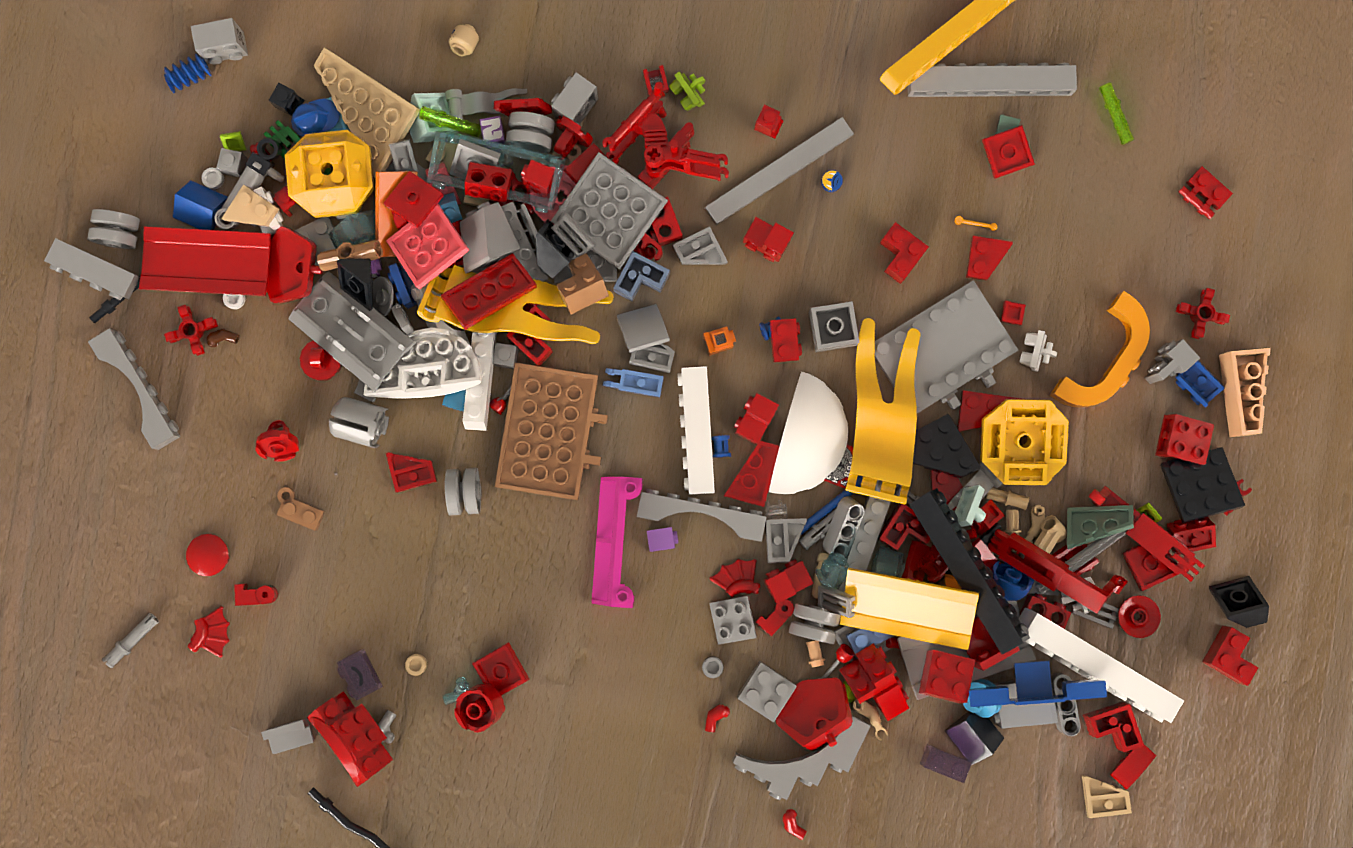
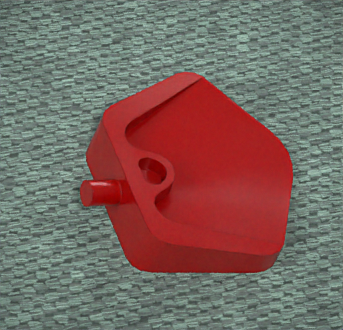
(291, 266)
(816, 712)

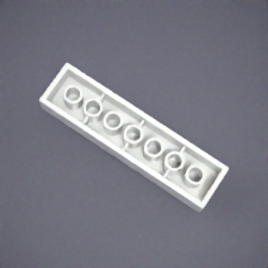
(1099, 666)

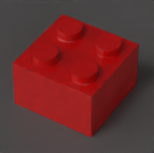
(947, 676)

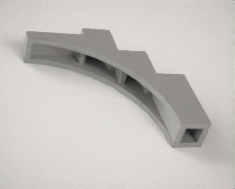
(808, 767)

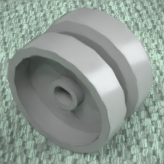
(530, 131)
(113, 229)
(463, 491)
(814, 623)

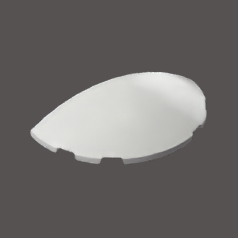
(431, 368)
(811, 439)

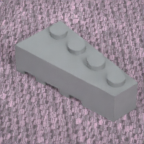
(91, 268)

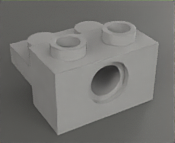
(1172, 359)

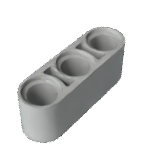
(839, 539)
(1069, 713)

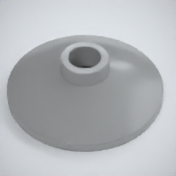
(382, 295)

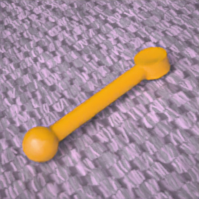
(958, 220)

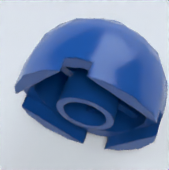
(1013, 582)

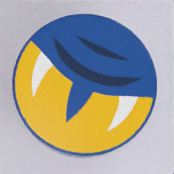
(831, 181)

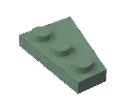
(1094, 523)

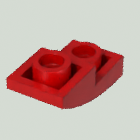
(1132, 766)

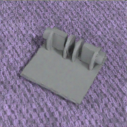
(733, 620)

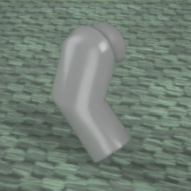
(385, 724)

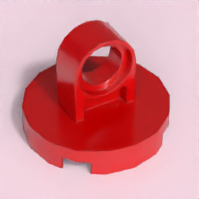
(571, 135)
(318, 362)
(277, 443)

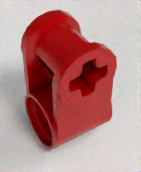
(933, 565)

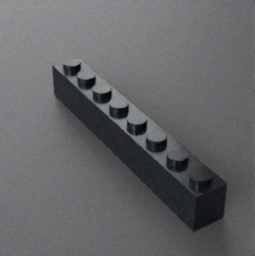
(969, 570)

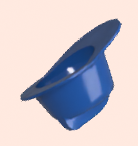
(315, 117)

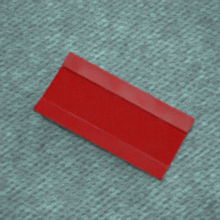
(205, 261)

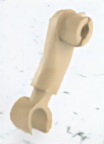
(1037, 516)
(820, 559)
(870, 712)

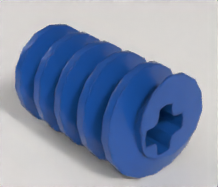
(186, 72)

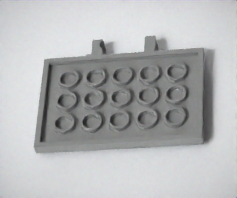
(956, 343)

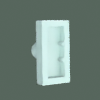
(968, 506)

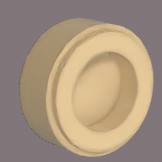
(416, 664)

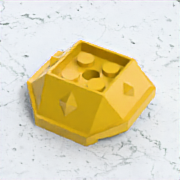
(335, 193)
(1042, 453)

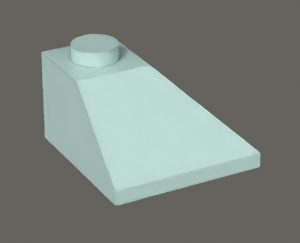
(424, 130)

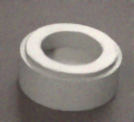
(712, 667)

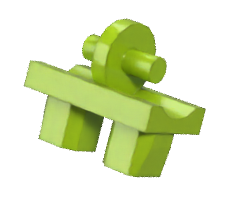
(683, 83)

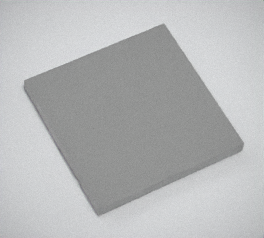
(611, 209)

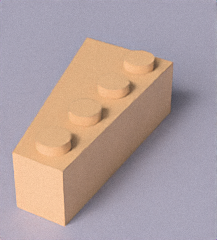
(1244, 383)

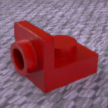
(993, 515)

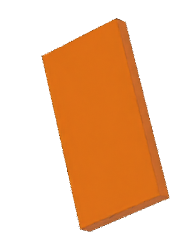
(384, 223)

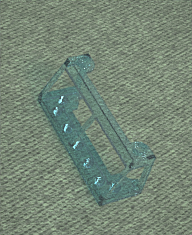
(440, 181)

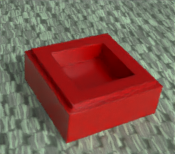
(1012, 313)

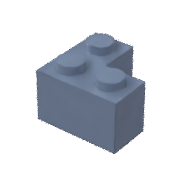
(638, 272)

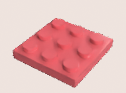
(429, 248)

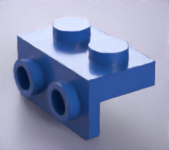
(403, 283)
(1199, 383)

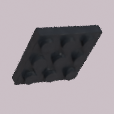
(1202, 489)

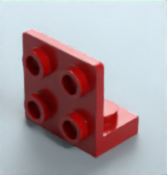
(1184, 439)
(983, 648)

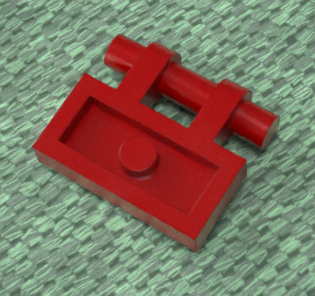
(1209, 189)

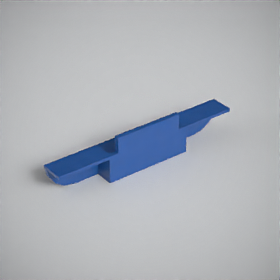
(1035, 687)

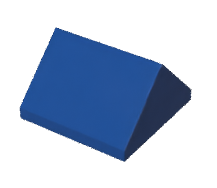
(197, 205)

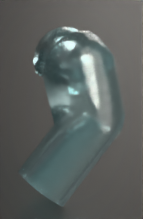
(461, 687)

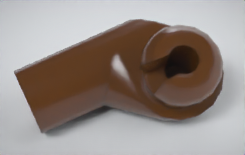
(220, 335)

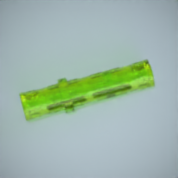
(1112, 103)
(442, 119)

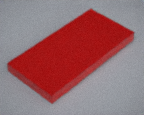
(488, 291)

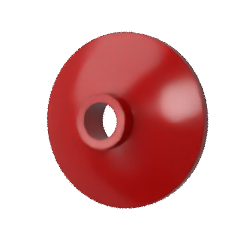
(1149, 616)

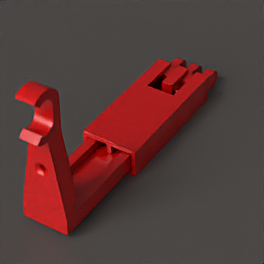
(682, 137)
(1152, 536)
(1052, 571)

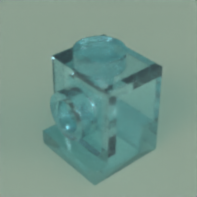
(833, 570)

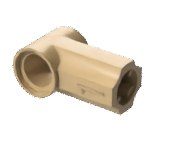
(1052, 533)

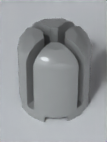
(358, 421)

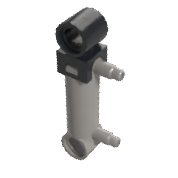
(256, 170)

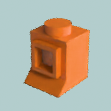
(719, 340)

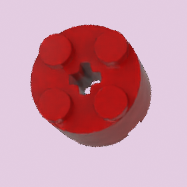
(479, 707)

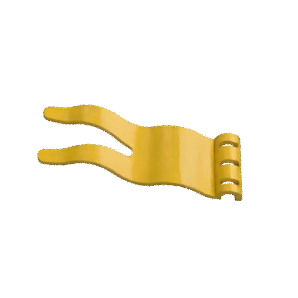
(511, 317)
(884, 430)

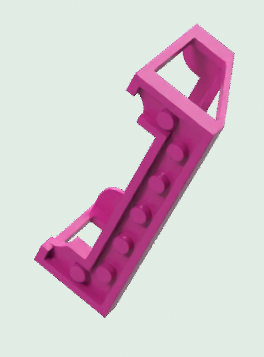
(609, 541)

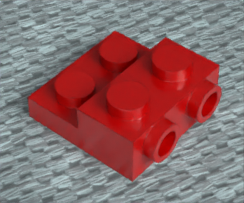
(869, 673)

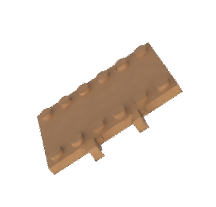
(548, 431)

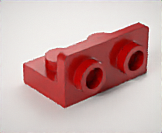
(1195, 534)

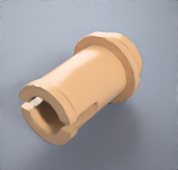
(815, 653)

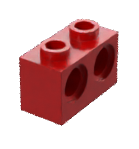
(537, 177)
(488, 182)
(668, 221)
(1048, 609)

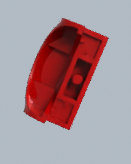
(352, 737)

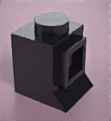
(285, 99)

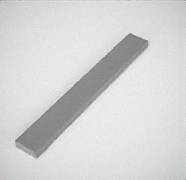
(779, 171)

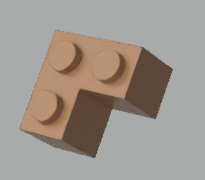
(584, 287)

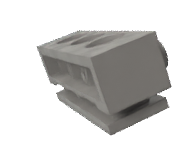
(525, 253)

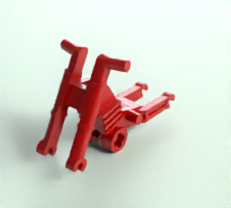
(658, 150)

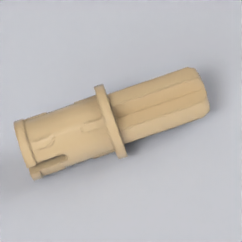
(1008, 498)
(1012, 522)

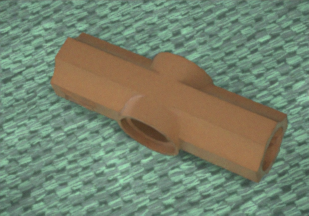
(367, 250)

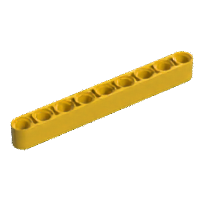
(941, 43)

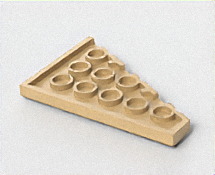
(366, 107)

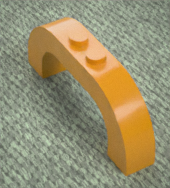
(1137, 330)

